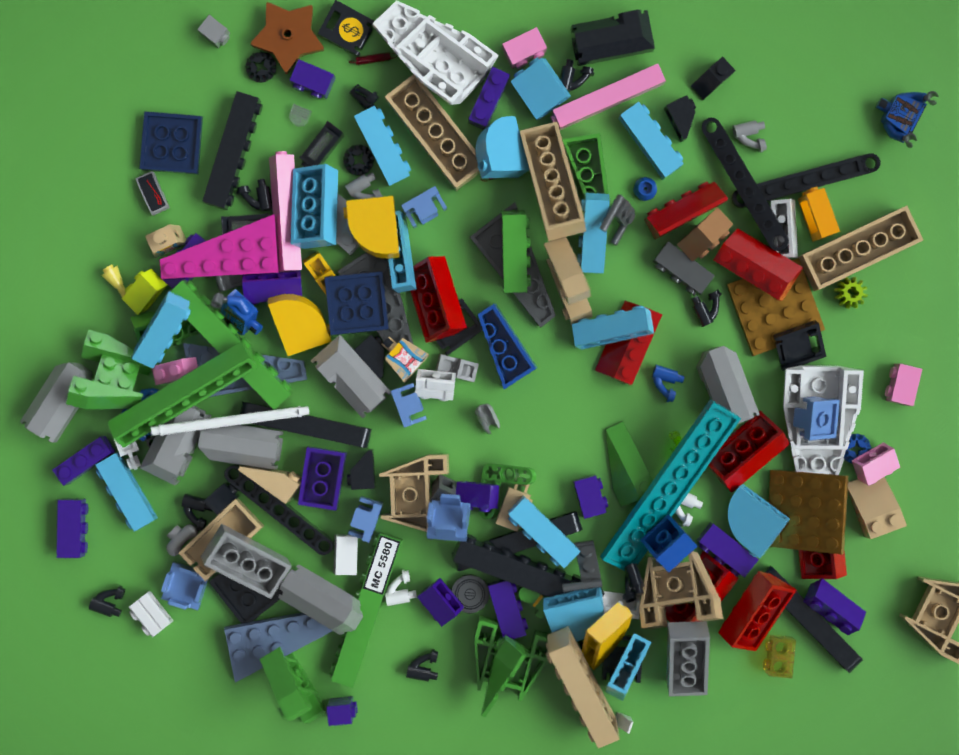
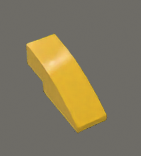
(318, 268)

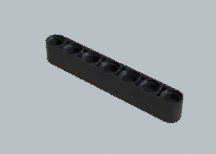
(314, 427)
(284, 519)
(517, 541)
(820, 629)

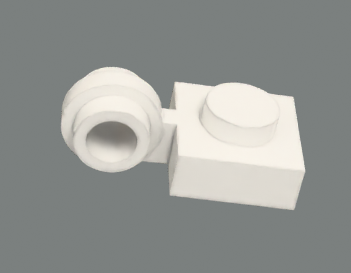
(133, 461)

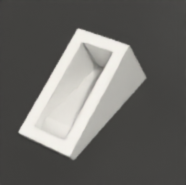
(624, 722)

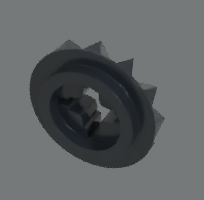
(262, 75)
(358, 169)

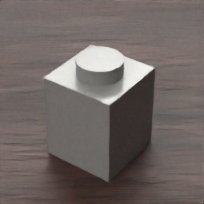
(214, 31)

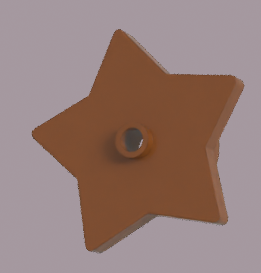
(288, 49)

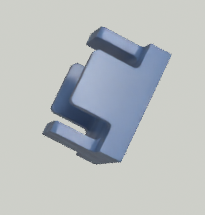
(423, 206)
(407, 405)
(818, 419)
(448, 518)
(365, 519)
(183, 587)

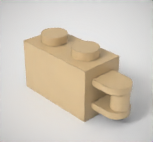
(511, 497)

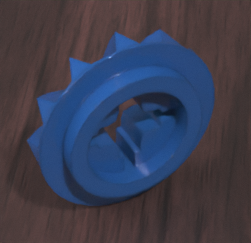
(861, 442)

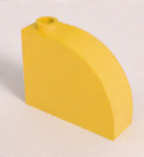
(374, 225)
(298, 323)
(605, 634)

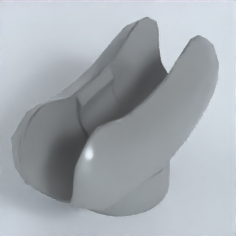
(486, 417)
(179, 537)

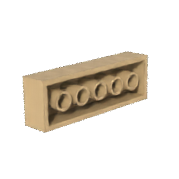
(434, 131)
(553, 181)
(860, 248)
(582, 687)

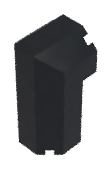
(612, 37)

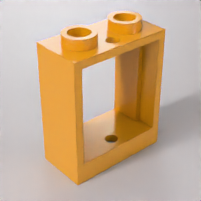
(818, 213)

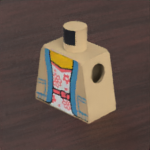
(165, 240)
(404, 357)

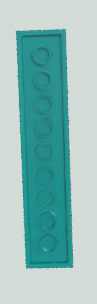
(672, 483)

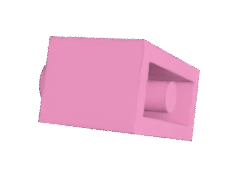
(524, 48)
(173, 370)
(903, 384)
(876, 464)

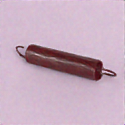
(367, 59)

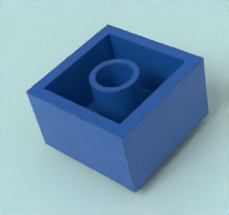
(668, 543)

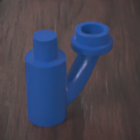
(662, 373)

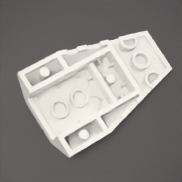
(437, 54)
(827, 382)

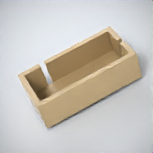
(234, 516)

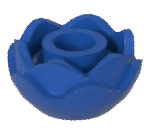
(642, 194)

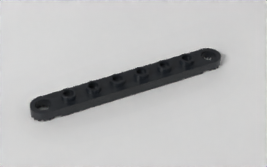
(814, 177)
(745, 184)

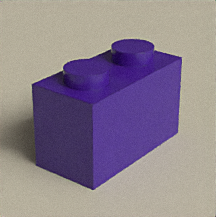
(312, 79)
(478, 494)
(590, 496)
(440, 602)
(341, 710)

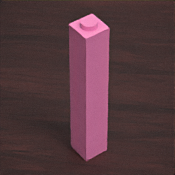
(608, 97)
(281, 180)

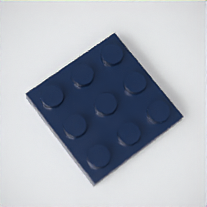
(171, 142)
(356, 303)

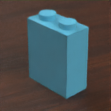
(540, 87)

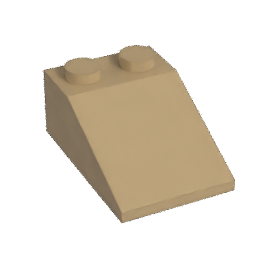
(277, 482)
(875, 508)

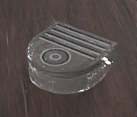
(299, 116)

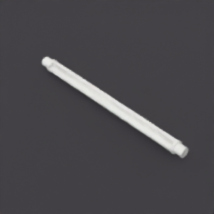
(229, 420)

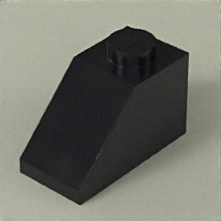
(713, 78)
(681, 116)
(372, 354)
(363, 473)
(222, 497)

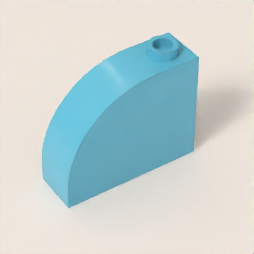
(501, 150)
(754, 521)
(574, 609)
(628, 667)

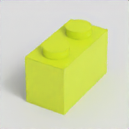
(144, 291)

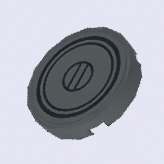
(471, 592)

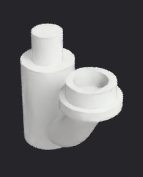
(689, 501)
(401, 596)

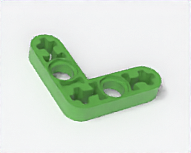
(497, 479)

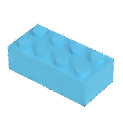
(314, 206)

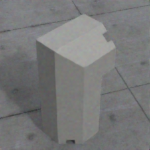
(352, 376)
(726, 382)
(49, 412)
(242, 445)
(170, 453)
(321, 600)

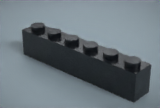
(232, 150)

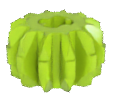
(855, 287)

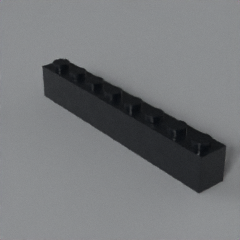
(511, 567)

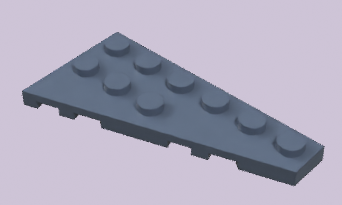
(288, 369)
(258, 638)

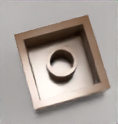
(705, 235)

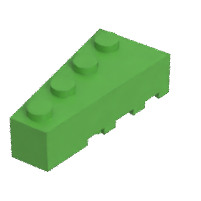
(588, 162)
(515, 251)

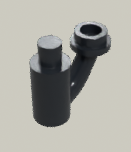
(567, 75)
(364, 96)
(263, 193)
(701, 310)
(196, 503)
(633, 581)
(106, 608)
(422, 673)

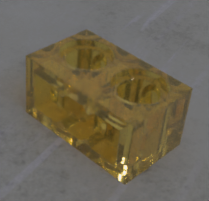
(785, 656)

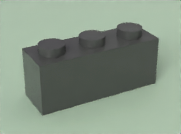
(682, 269)

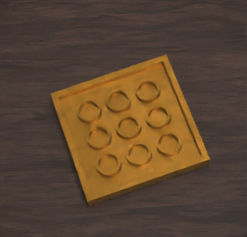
(764, 315)
(815, 510)

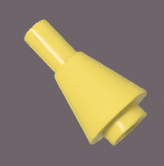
(113, 276)

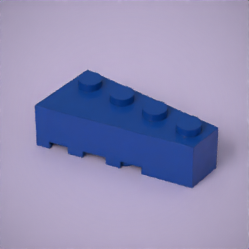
(507, 350)

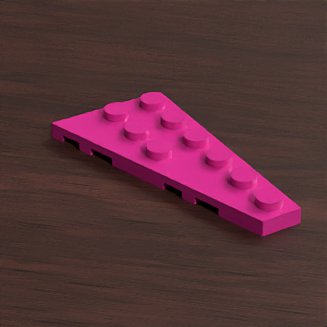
(238, 252)

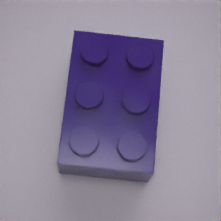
(322, 478)

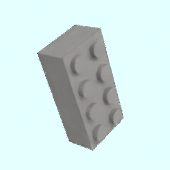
(246, 561)
(687, 658)

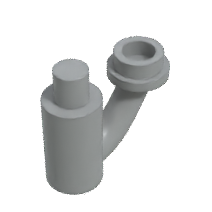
(749, 128)
(361, 183)

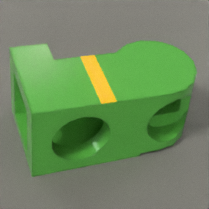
(534, 599)

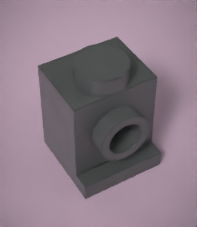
(442, 485)

